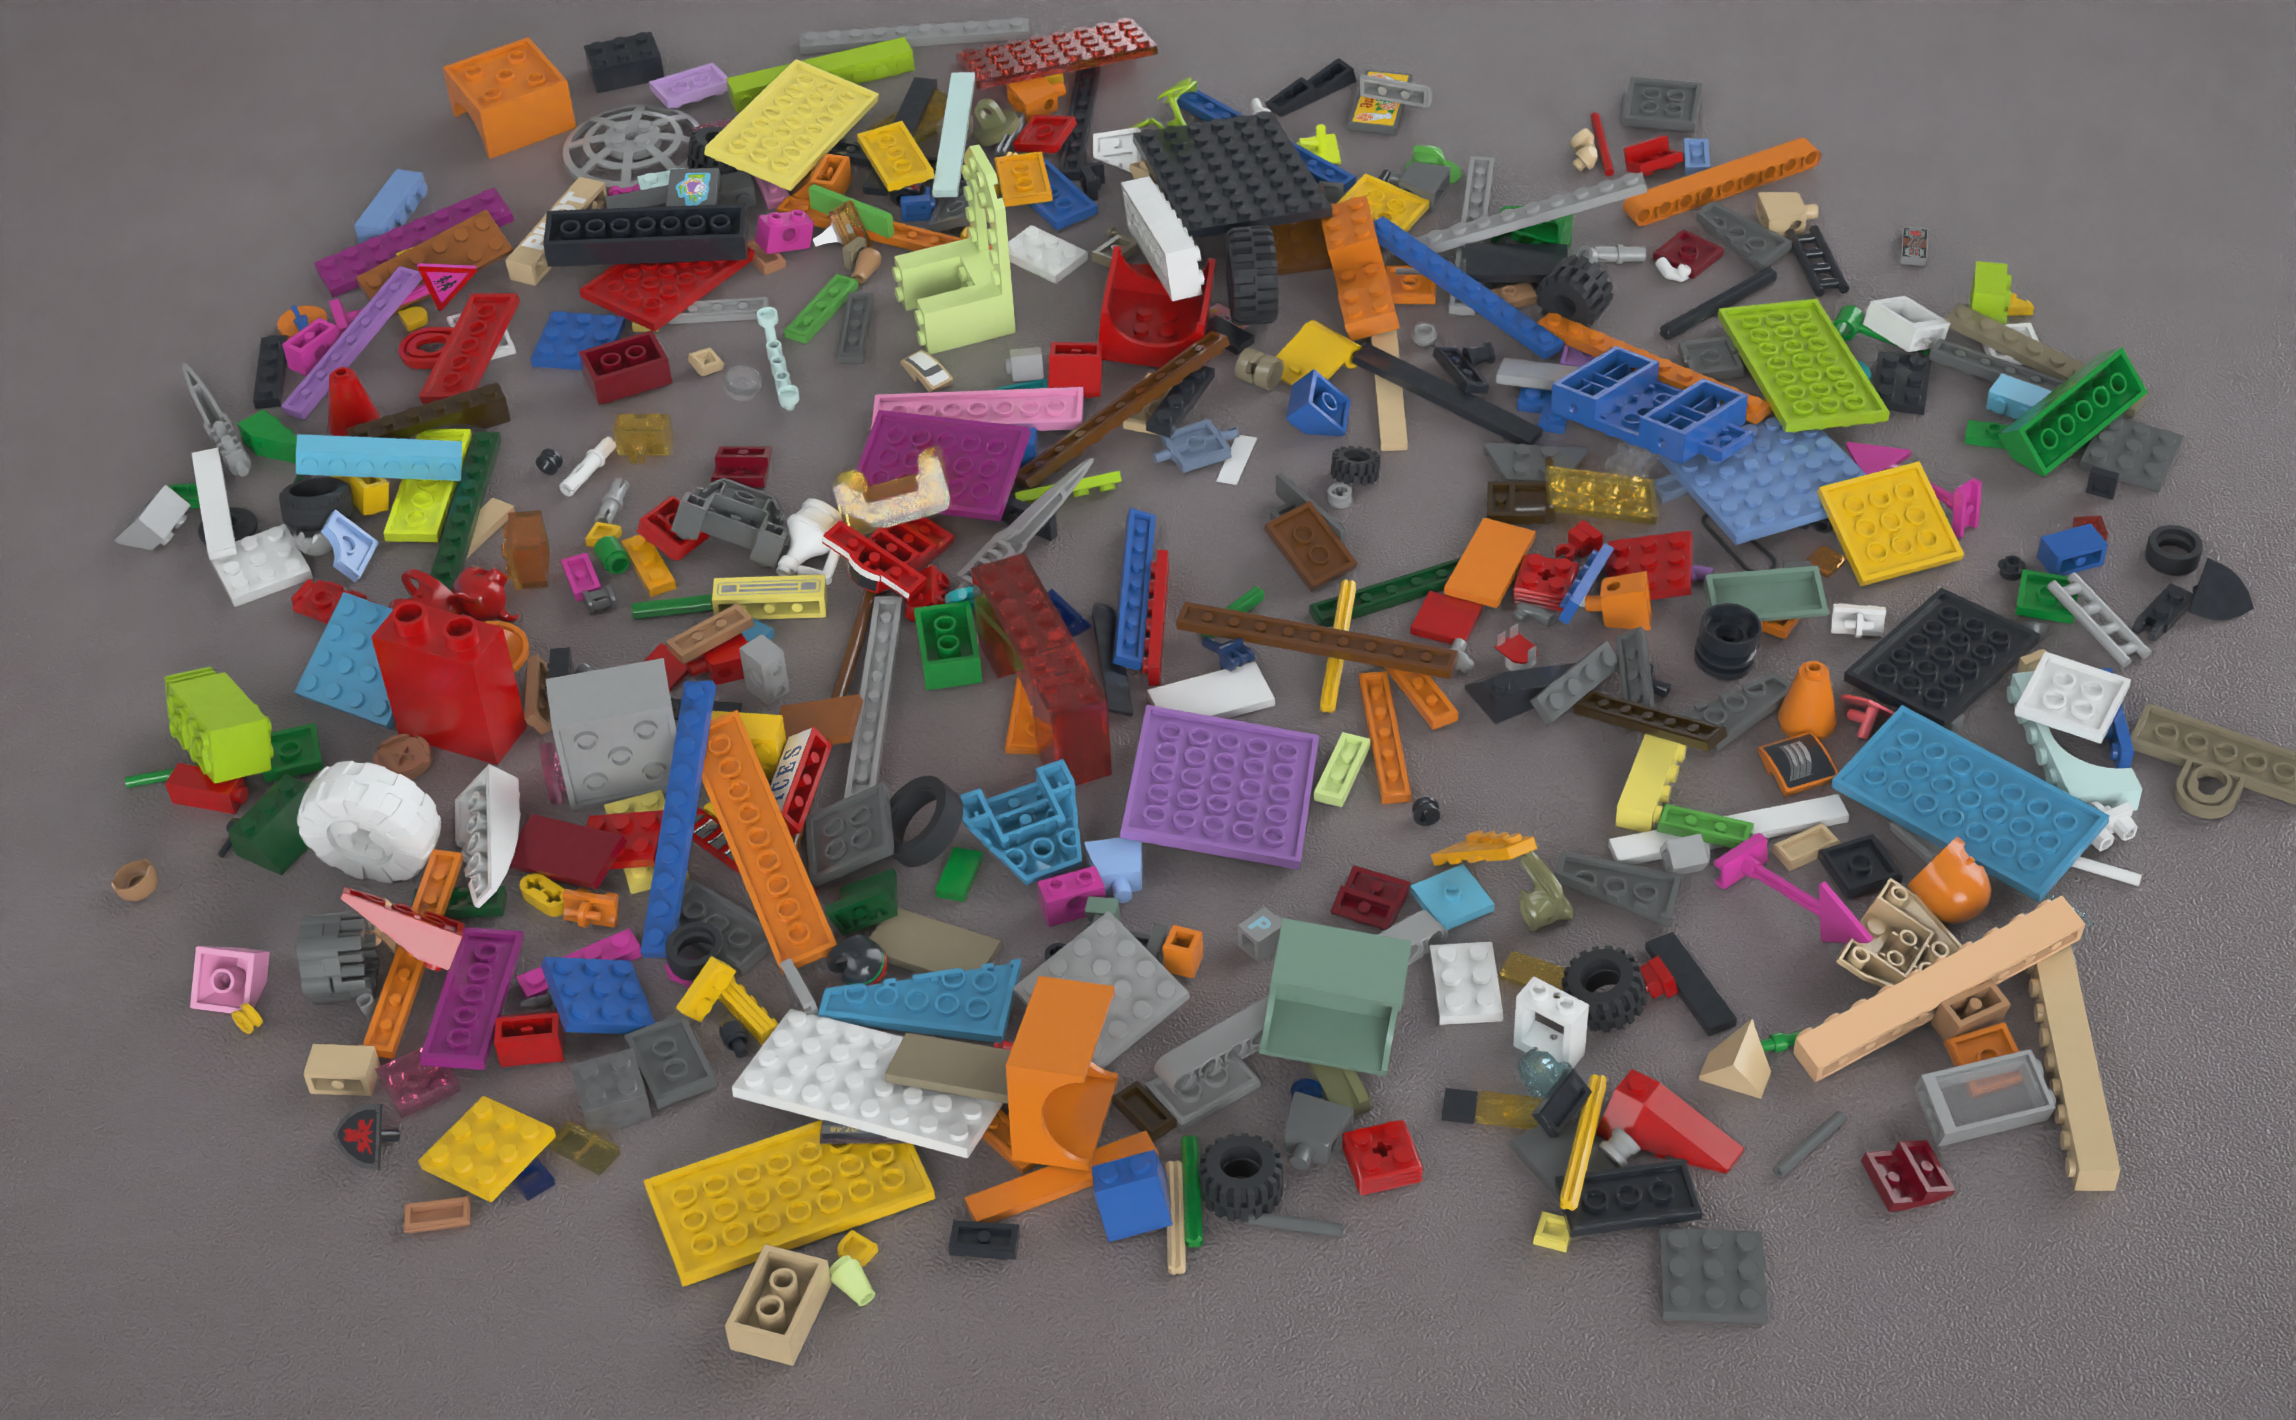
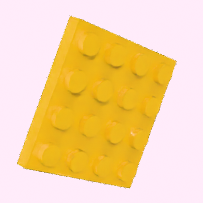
(1890, 523)

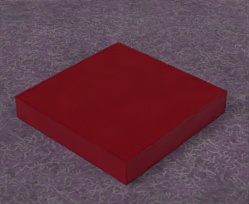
(1691, 251)

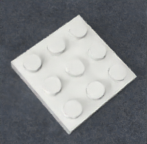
(262, 566)
(2072, 697)

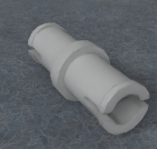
(1621, 254)
(612, 501)

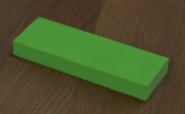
(1712, 827)

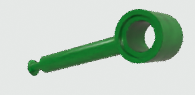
(1850, 323)

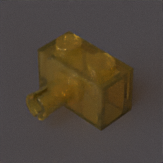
(643, 435)

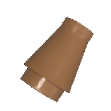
(867, 263)

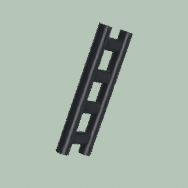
(1811, 270)

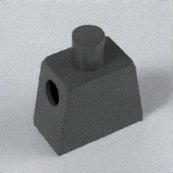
(1424, 181)
(1315, 1130)

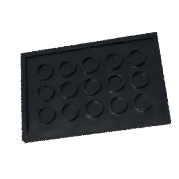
(1942, 657)

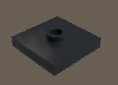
(1859, 866)

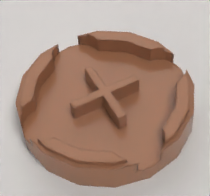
(404, 755)

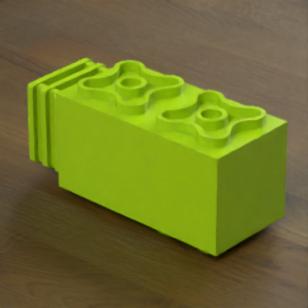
(218, 724)

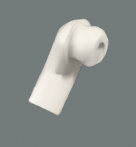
(1680, 274)

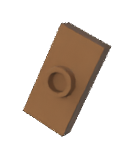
(1517, 295)

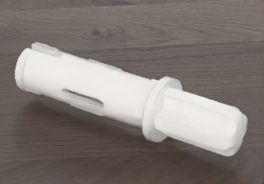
(594, 459)

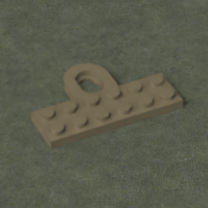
(2216, 753)

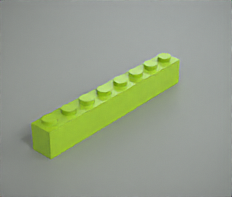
(853, 65)

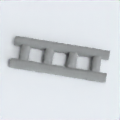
(2100, 633)

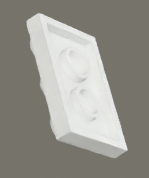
(1045, 254)
(1466, 983)

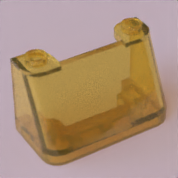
(894, 500)

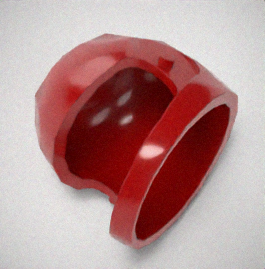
(429, 593)

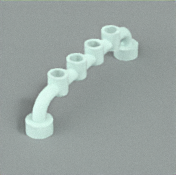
(787, 394)

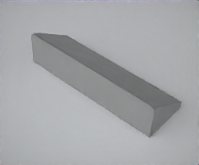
(1395, 91)

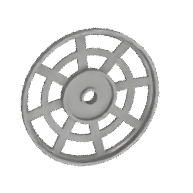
(628, 142)

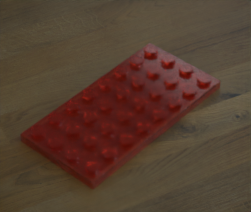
(1056, 53)

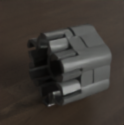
(332, 957)

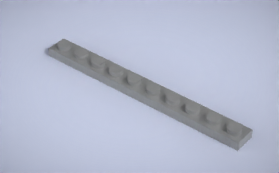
(916, 35)
(1475, 205)
(1535, 213)
(876, 693)

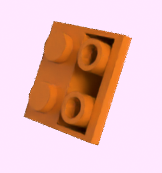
(830, 173)

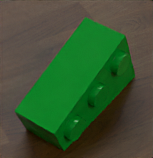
(1549, 232)

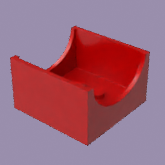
(1143, 322)

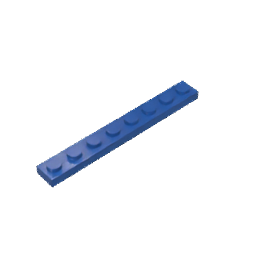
(1134, 589)

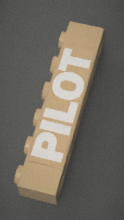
(528, 260)

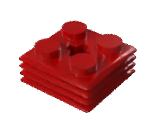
(656, 528)
(1544, 581)
(1382, 1157)

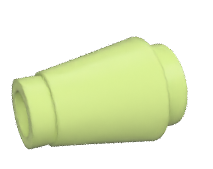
(851, 1279)

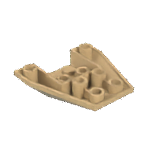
(1903, 938)

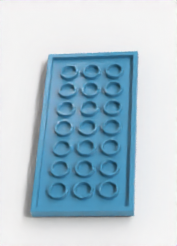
(1953, 788)

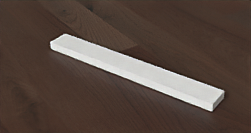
(1769, 822)

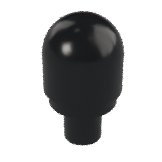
(734, 1036)

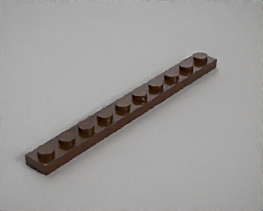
(1121, 409)
(1318, 640)

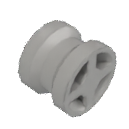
(1619, 1147)

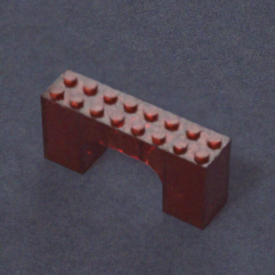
(1029, 638)

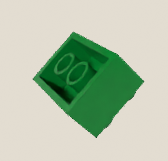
(948, 645)

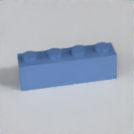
(392, 204)

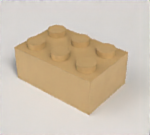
(778, 1305)

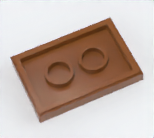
(832, 717)

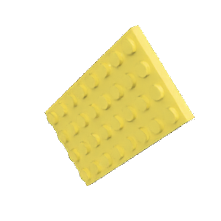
(791, 124)

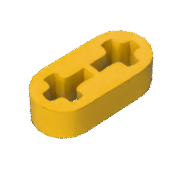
(540, 899)

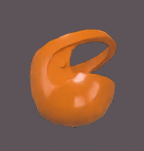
(1953, 885)

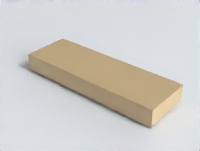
(490, 519)

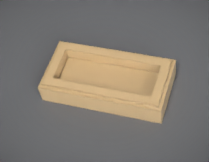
(1804, 846)

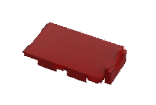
(319, 599)

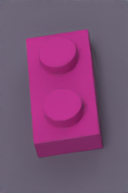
(580, 575)

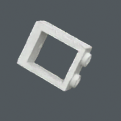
(1905, 323)
(1566, 1011)

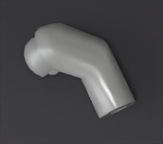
(1463, 663)

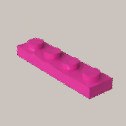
(616, 947)

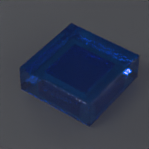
(534, 1180)

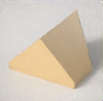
(1738, 1063)

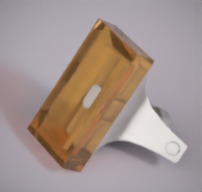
(844, 227)

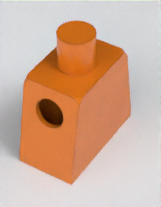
(1035, 96)
(1623, 601)

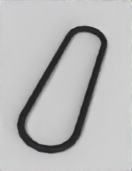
(1774, 564)

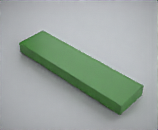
(871, 217)
(821, 309)

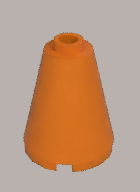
(1809, 703)

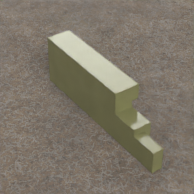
(1341, 1087)

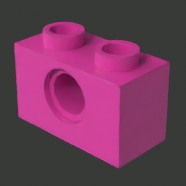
(784, 231)
(310, 345)
(1066, 895)

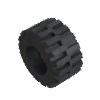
(696, 156)
(1604, 968)
(1236, 1158)

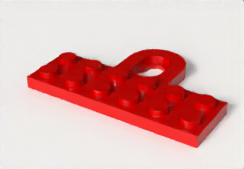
(467, 346)

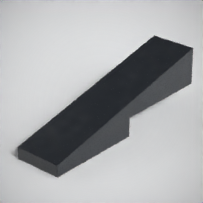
(1304, 92)

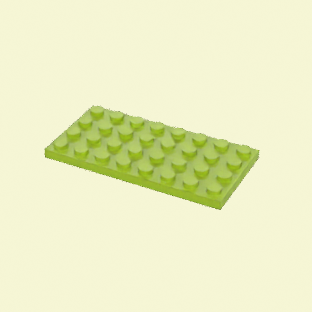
(1802, 365)

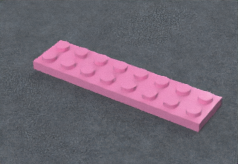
(1031, 408)

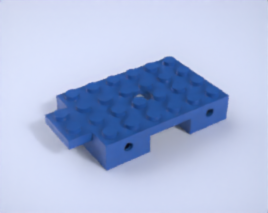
(1652, 413)

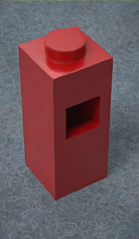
(194, 789)

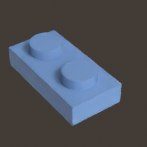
(1695, 155)

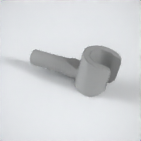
(367, 1004)

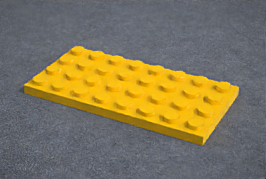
(779, 1196)

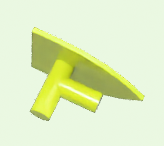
(1322, 145)

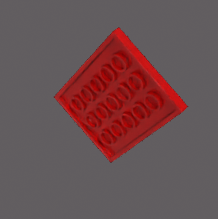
(658, 291)

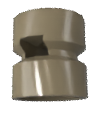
(1259, 369)

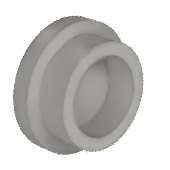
(1424, 334)

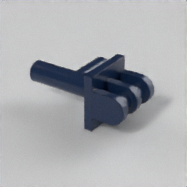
(1230, 653)

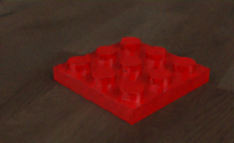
(1664, 558)

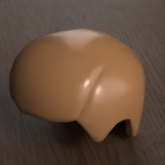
(135, 880)

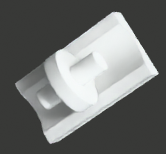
(1858, 620)
(2119, 822)

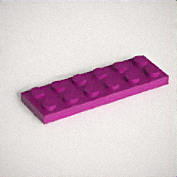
(472, 999)

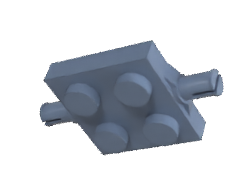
(1196, 446)

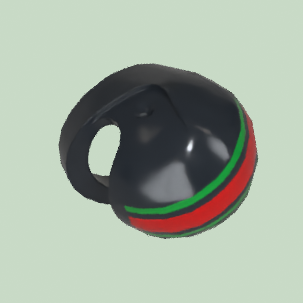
(864, 963)

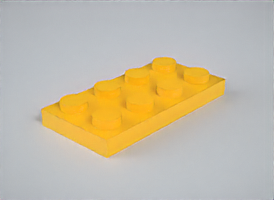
(895, 156)

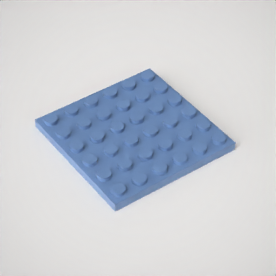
(1767, 482)

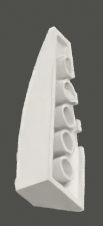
(487, 830)

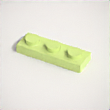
(1342, 769)

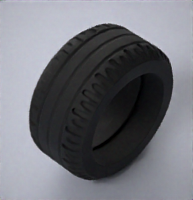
(311, 501)

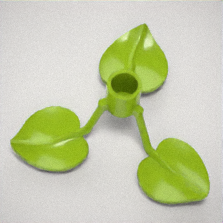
(1181, 87)

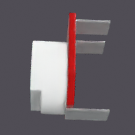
(1518, 651)

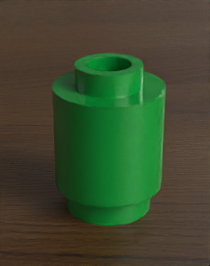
(612, 555)

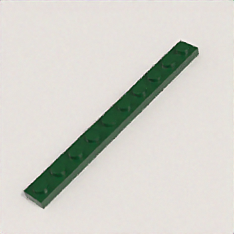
(466, 507)

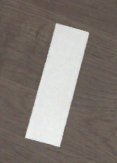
(1234, 466)

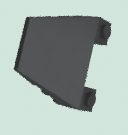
(734, 515)

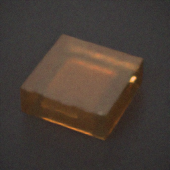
(1827, 560)

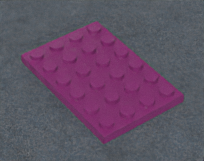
(977, 455)

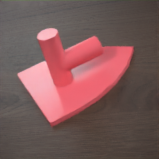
(1866, 718)

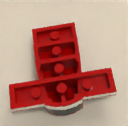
(890, 555)

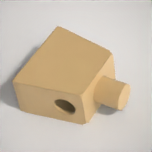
(1784, 211)

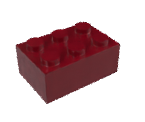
(625, 367)

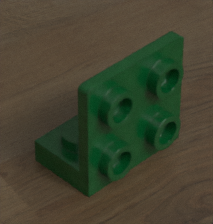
(865, 902)

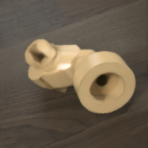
(1585, 149)

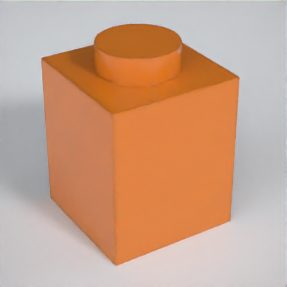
(1183, 951)

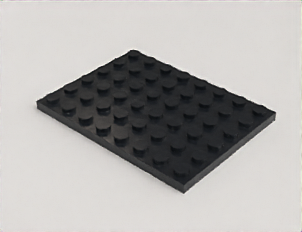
(1231, 174)

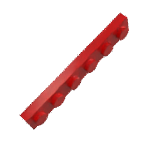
(1156, 625)

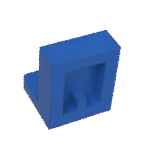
(918, 207)

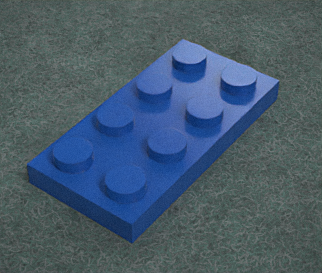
(1068, 202)

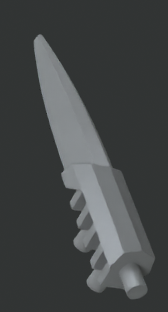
(218, 425)
(1015, 537)

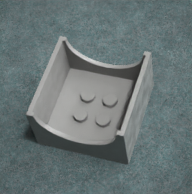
(613, 732)

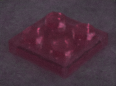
(415, 1086)

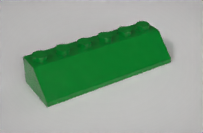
(2074, 412)

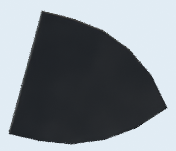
(2220, 593)

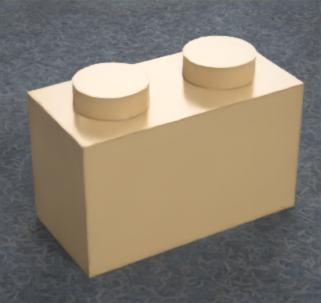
(341, 1069)

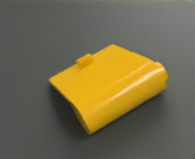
(1316, 349)

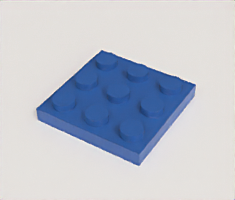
(574, 332)
(597, 995)

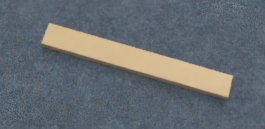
(1390, 400)

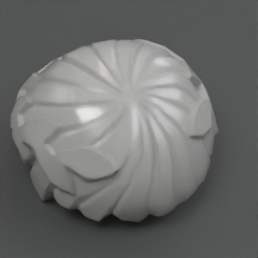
(311, 542)

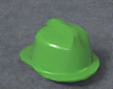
(1434, 155)

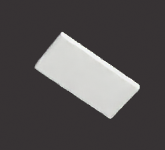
(1217, 693)

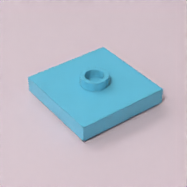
(1452, 897)

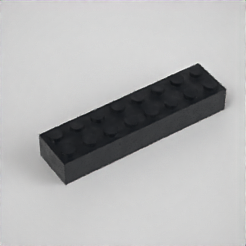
(646, 235)

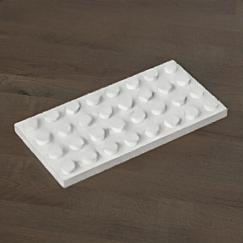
(839, 1076)

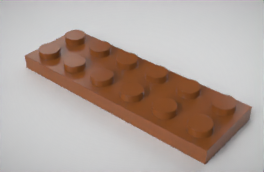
(471, 242)

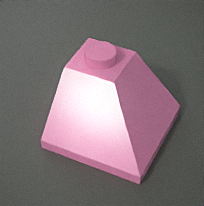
(228, 978)

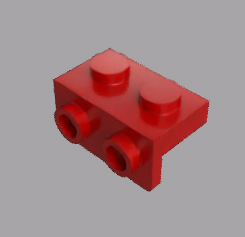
(1651, 155)
(931, 594)

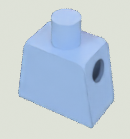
(1118, 865)

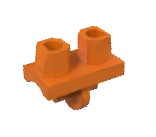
(590, 908)

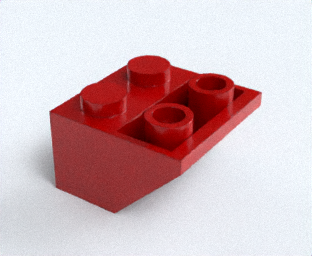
(1076, 366)
(529, 1038)

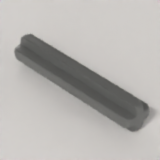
(1006, 144)

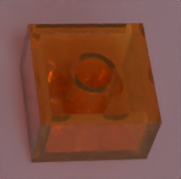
(526, 550)

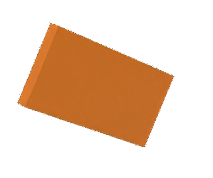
(1490, 563)
(1021, 727)

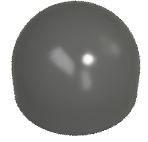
(2037, 626)

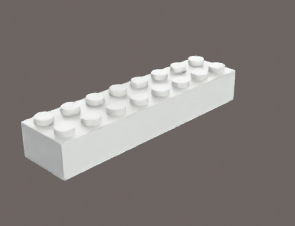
(1162, 238)

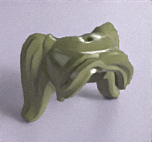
(1547, 900)

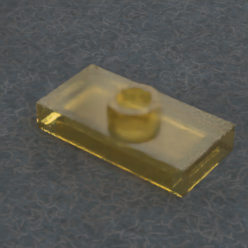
(1507, 1109)

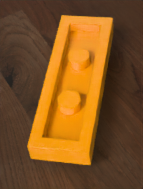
(649, 566)

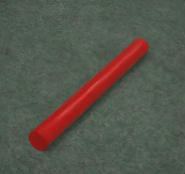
(1602, 144)

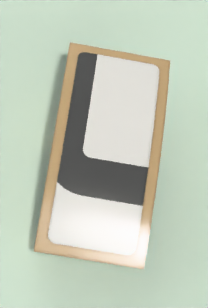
(928, 370)

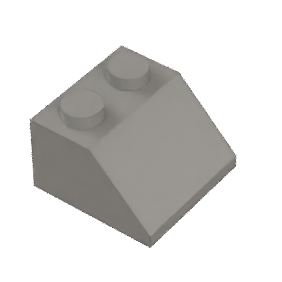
(155, 520)

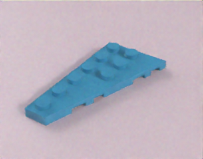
(937, 1003)

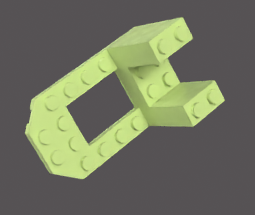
(963, 285)

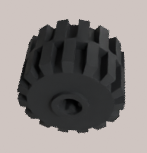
(1575, 291)

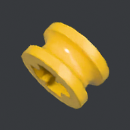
(247, 1018)

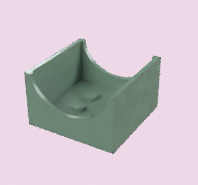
(1335, 996)

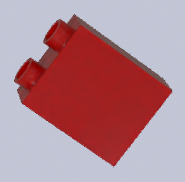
(450, 681)

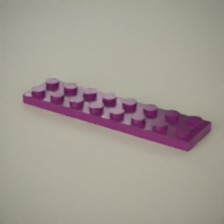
(342, 268)

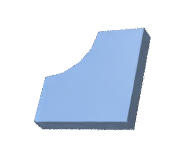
(350, 545)

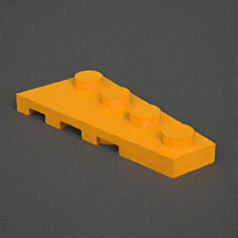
(1486, 846)

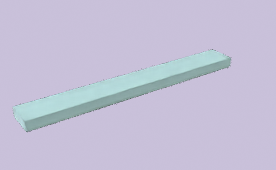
(954, 135)

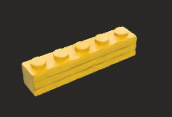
(747, 1011)

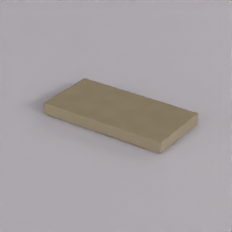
(932, 945)
(950, 1067)

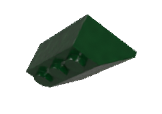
(270, 830)

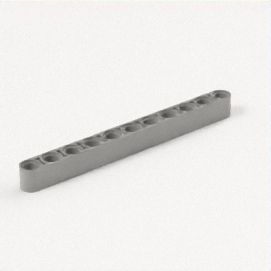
(1244, 1030)

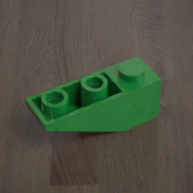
(268, 437)

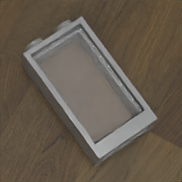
(1985, 1097)

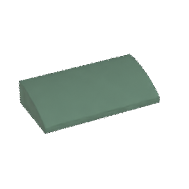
(1771, 592)

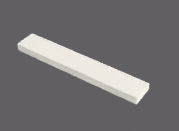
(214, 504)

